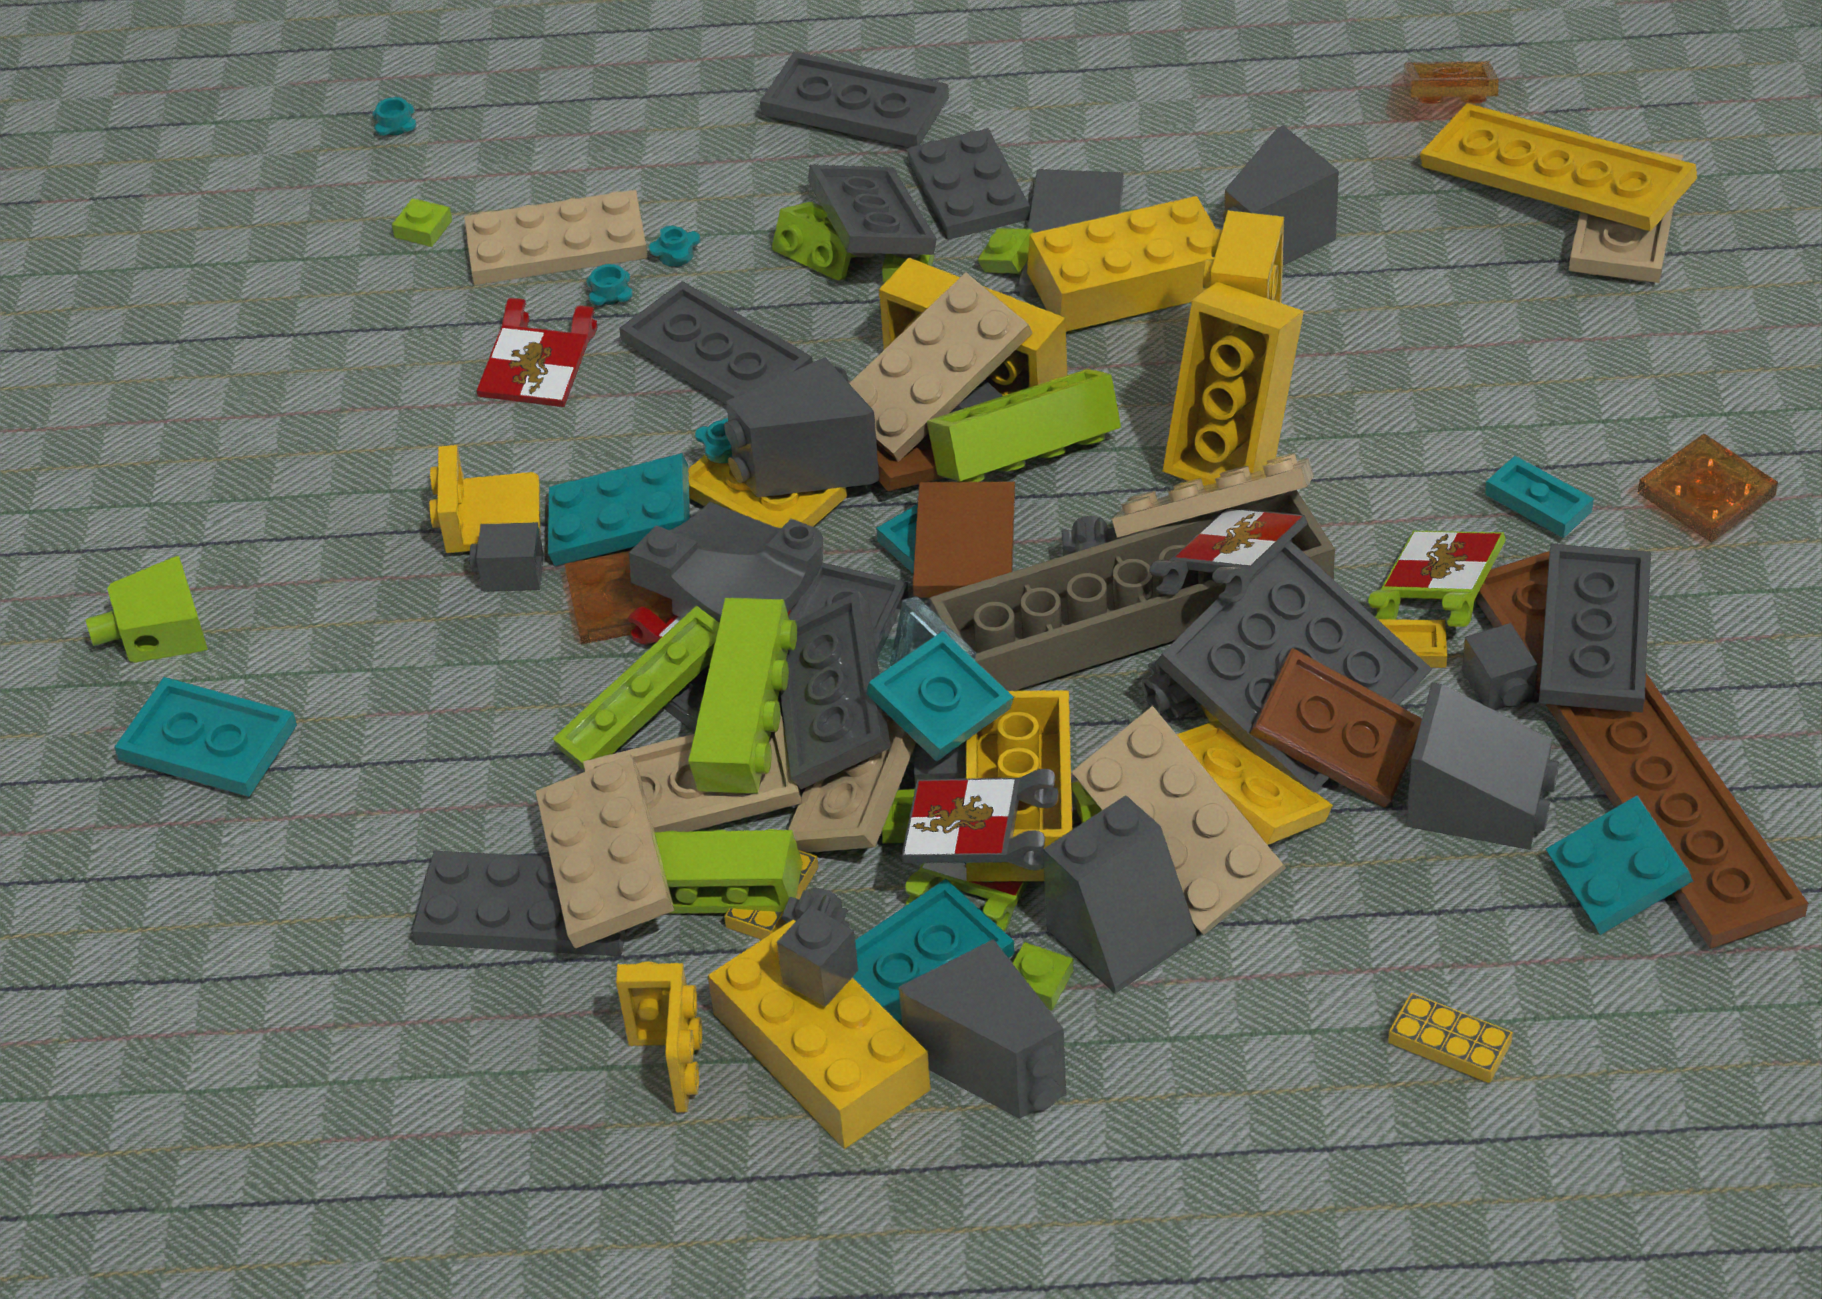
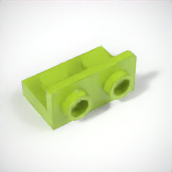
(809, 238)

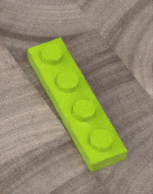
(641, 690)

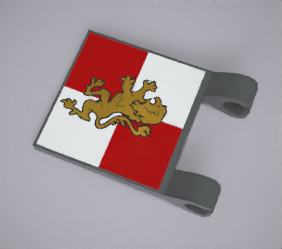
(1231, 548)
(976, 820)

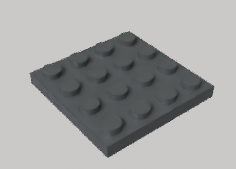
(1238, 647)

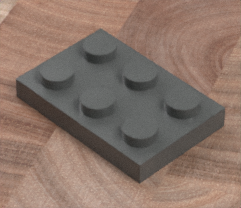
(968, 183)

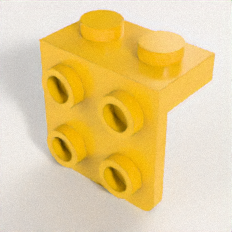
(475, 501)
(663, 1011)

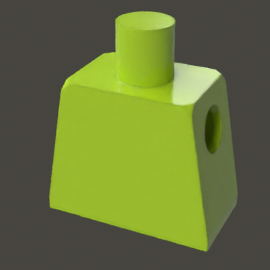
(151, 614)

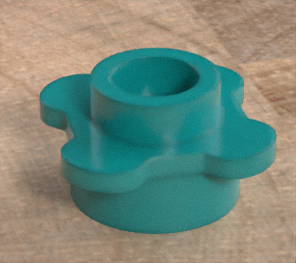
(394, 116)
(674, 246)
(609, 285)
(715, 441)

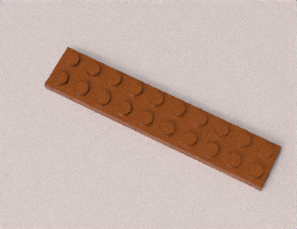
(1651, 755)

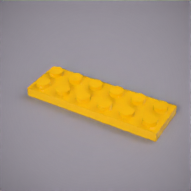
(1559, 166)

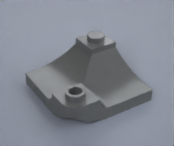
(727, 557)

